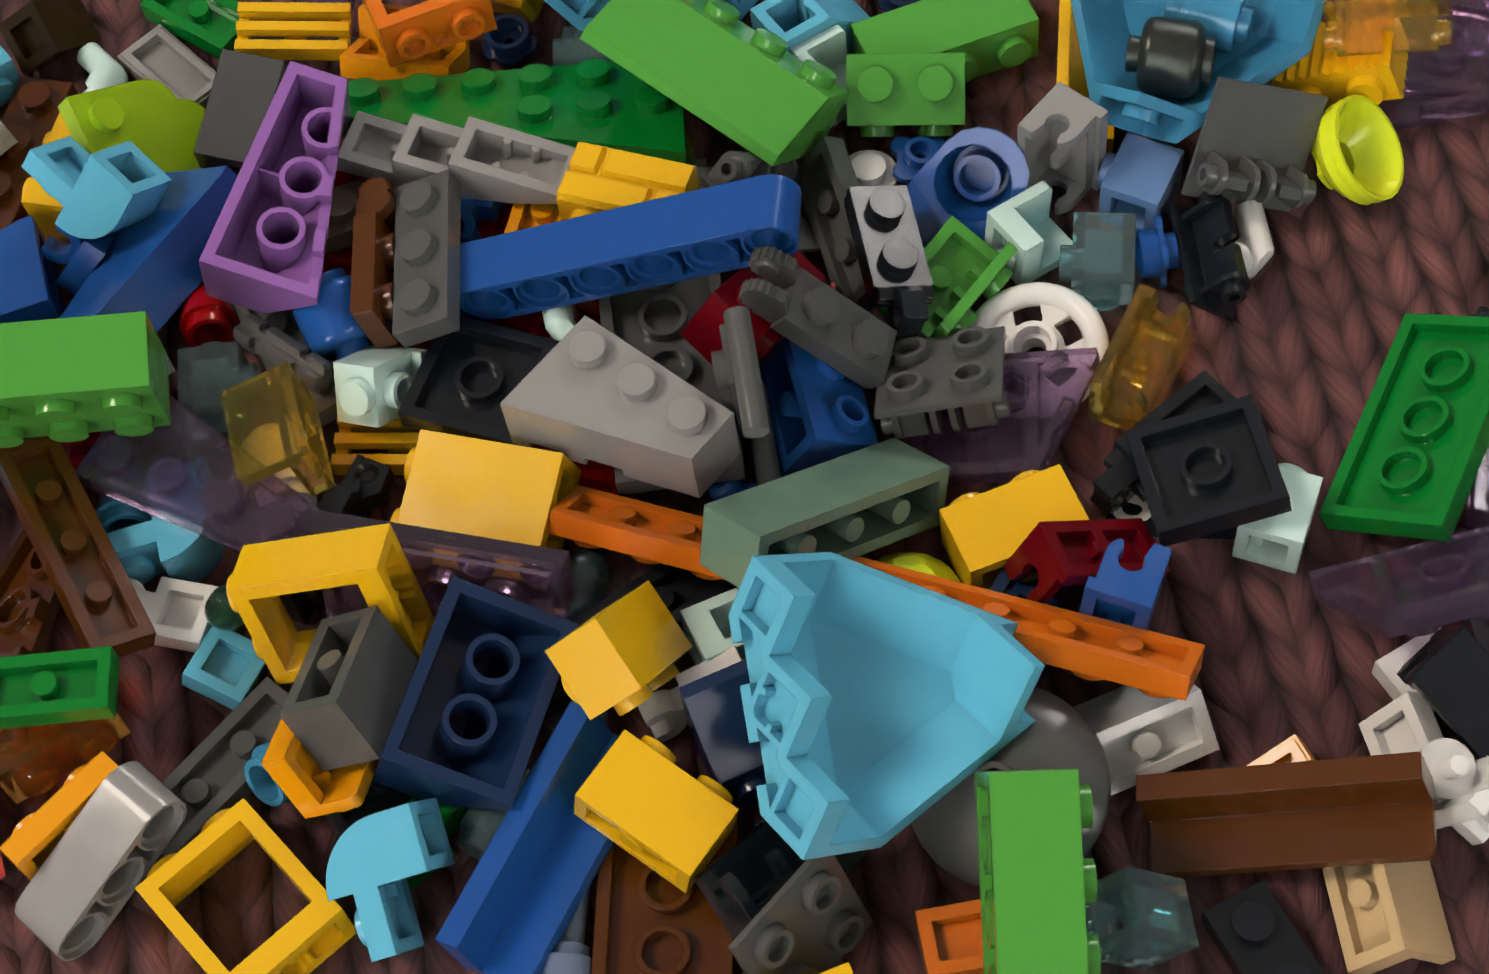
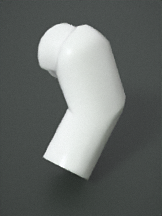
(1253, 236)

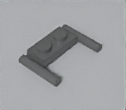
(744, 392)

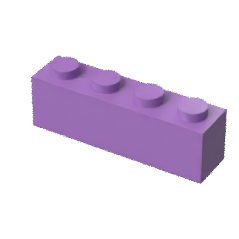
(277, 215)

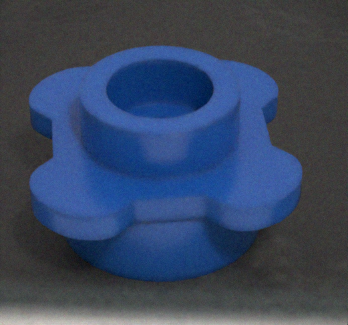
(912, 155)
(1156, 252)

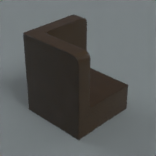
(47, 31)

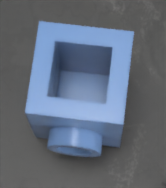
(1140, 179)

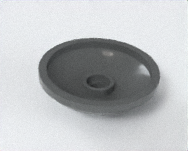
(1054, 741)

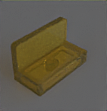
(276, 427)

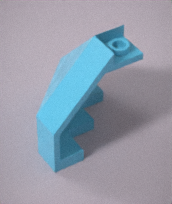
(868, 696)

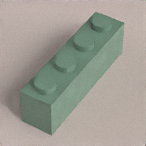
(831, 507)

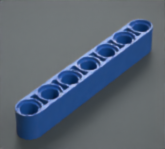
(628, 248)

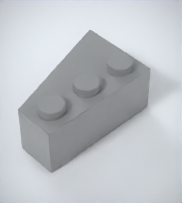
(622, 410)

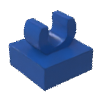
(81, 256)

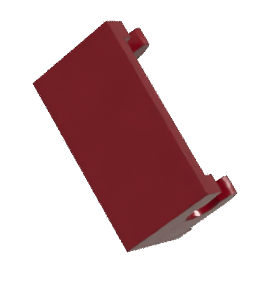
(1073, 550)

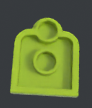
(141, 113)

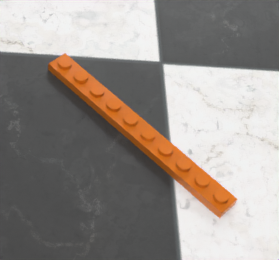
(1056, 636)

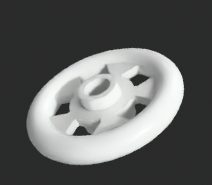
(1057, 307)

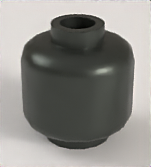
(1171, 57)

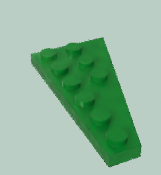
(561, 103)

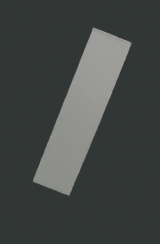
(483, 156)

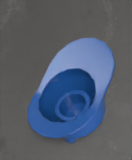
(966, 180)

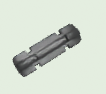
(278, 347)

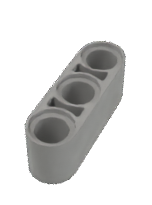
(100, 860)

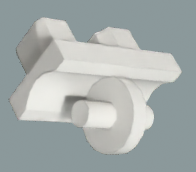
(1460, 788)

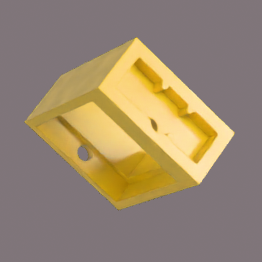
(322, 561)
(296, 946)

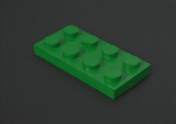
(1418, 433)

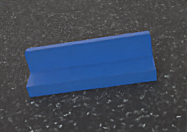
(535, 862)

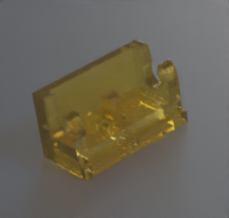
(1140, 361)

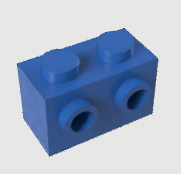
(813, 409)

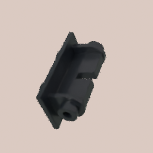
(1212, 275)

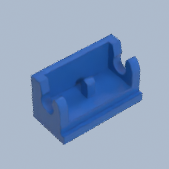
(1126, 594)

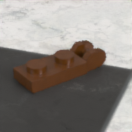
(374, 261)

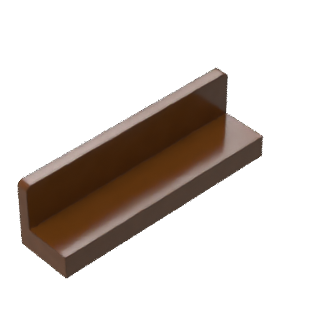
(1291, 815)

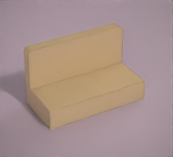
(1388, 915)

